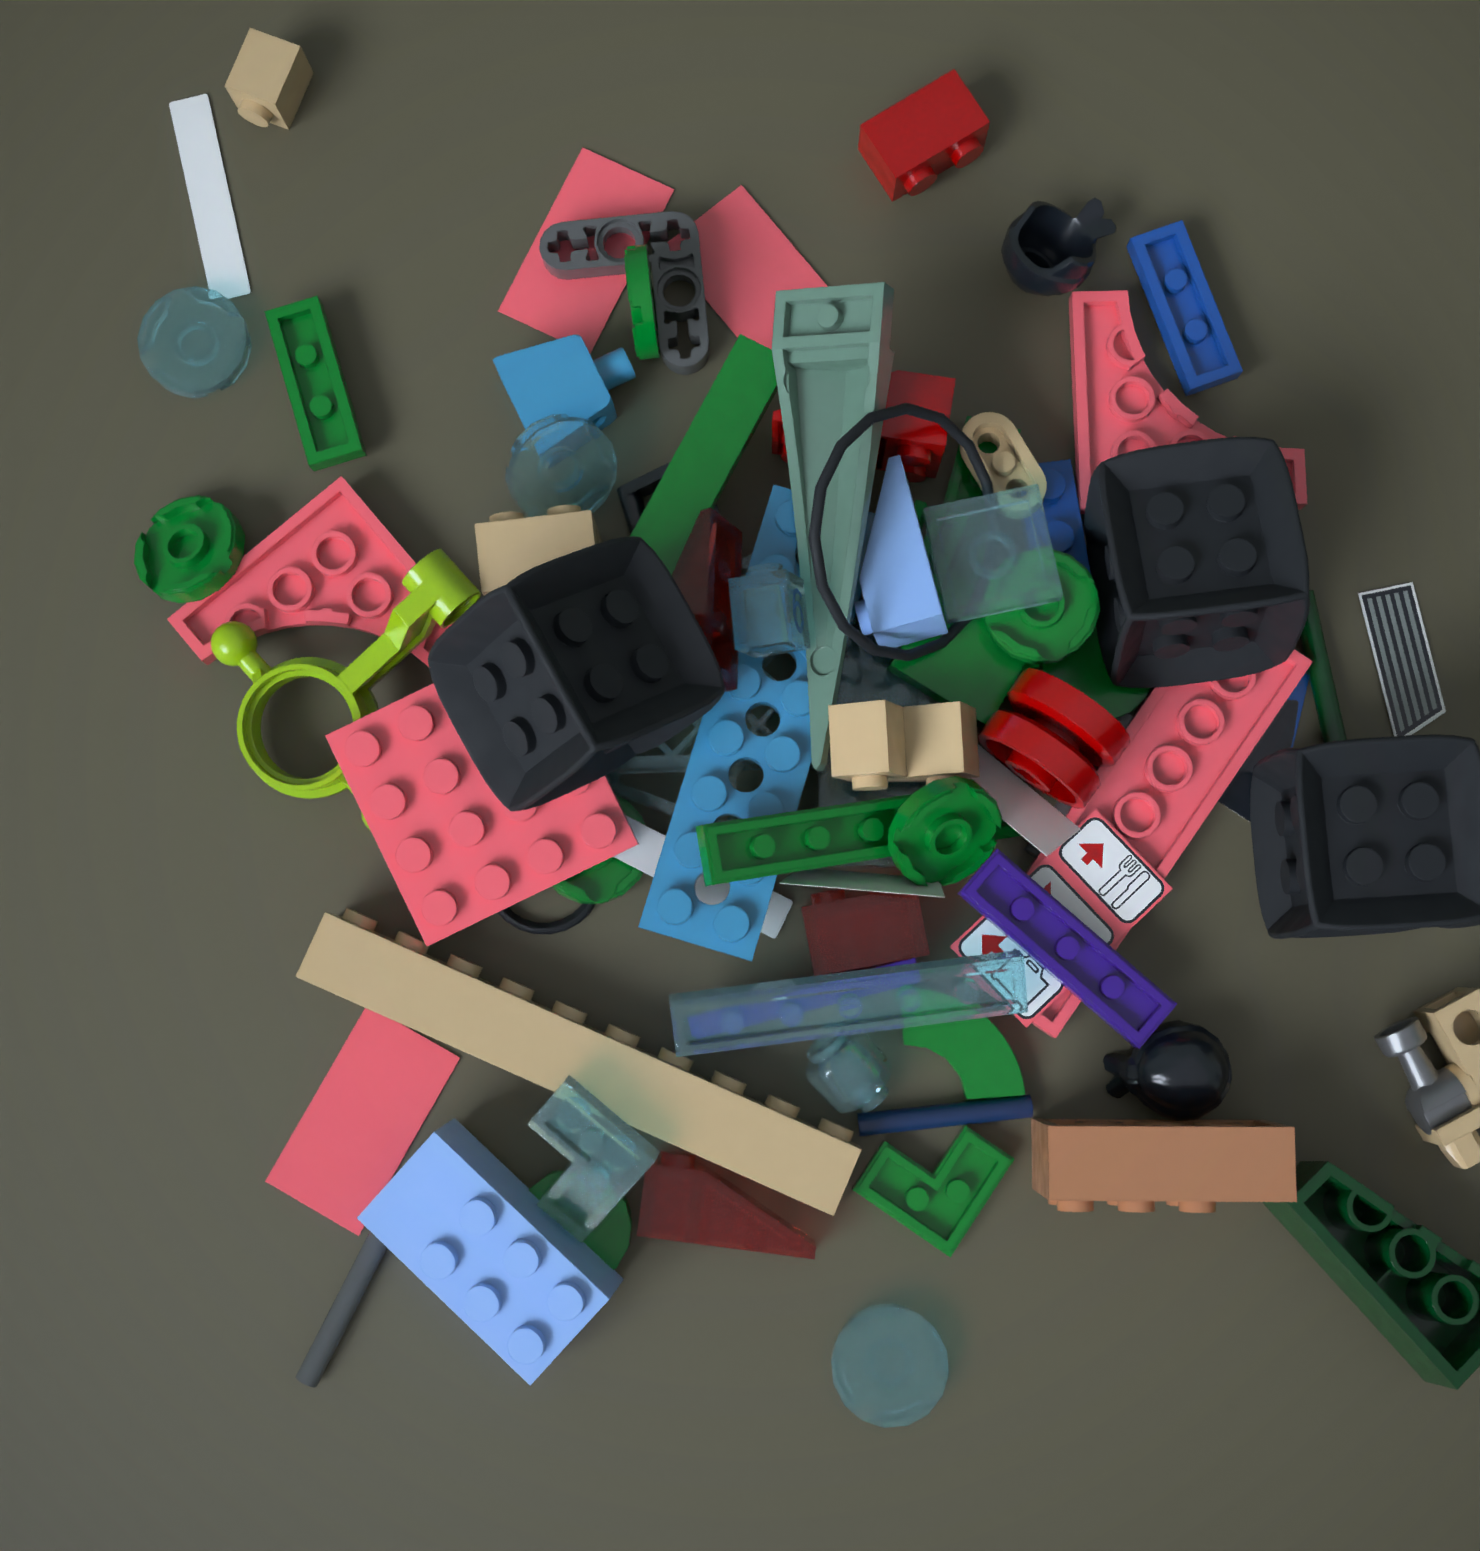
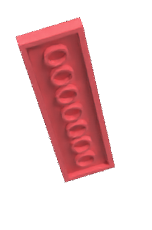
(1176, 768)

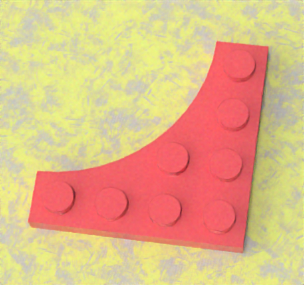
(1120, 401)
(316, 569)

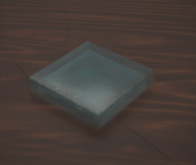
(992, 554)

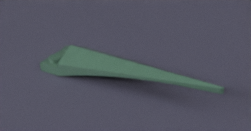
(829, 374)

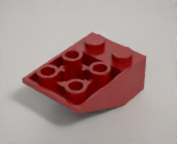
(913, 438)

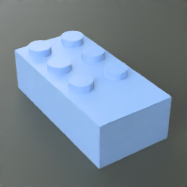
(490, 1250)

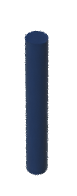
(945, 1115)

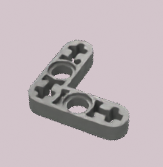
(665, 266)

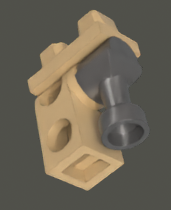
(1446, 1099)

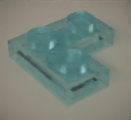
(603, 1156)

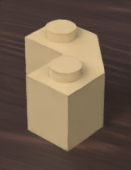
(896, 743)

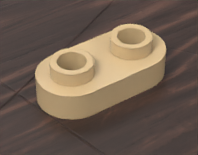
(1012, 462)

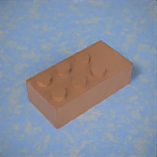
(1162, 1160)

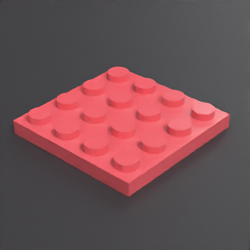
(446, 831)

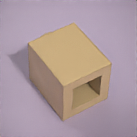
(269, 79)

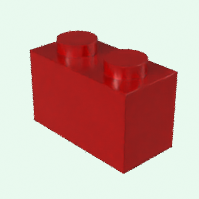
(924, 136)

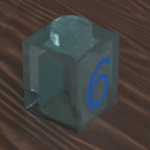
(769, 611)

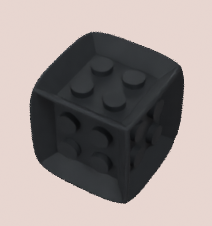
(1196, 561)
(574, 671)
(1368, 836)

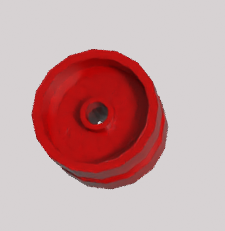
(1054, 737)

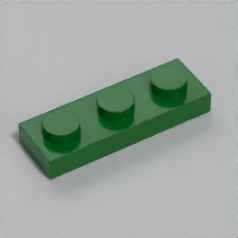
(315, 383)

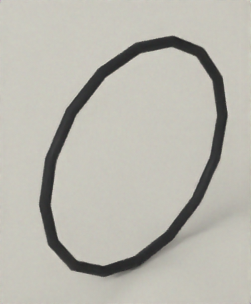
(817, 517)

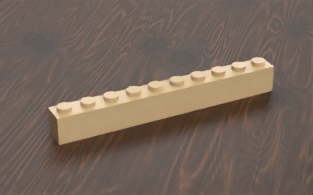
(549, 1044)

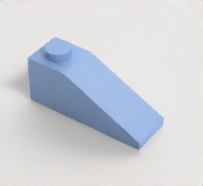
(896, 572)

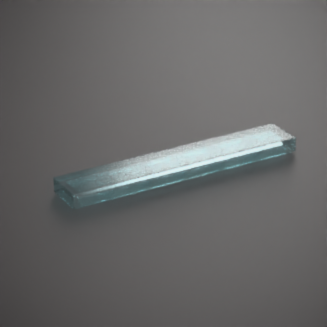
(848, 1003)

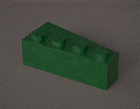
(1391, 1269)

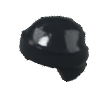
(1051, 250)
(1175, 1072)

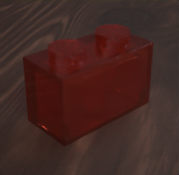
(862, 930)

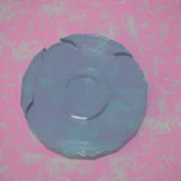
(194, 342)
(561, 464)
(889, 1365)

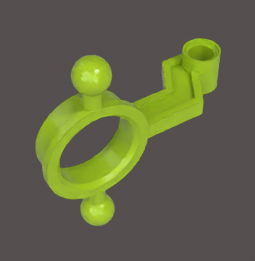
(436, 594)

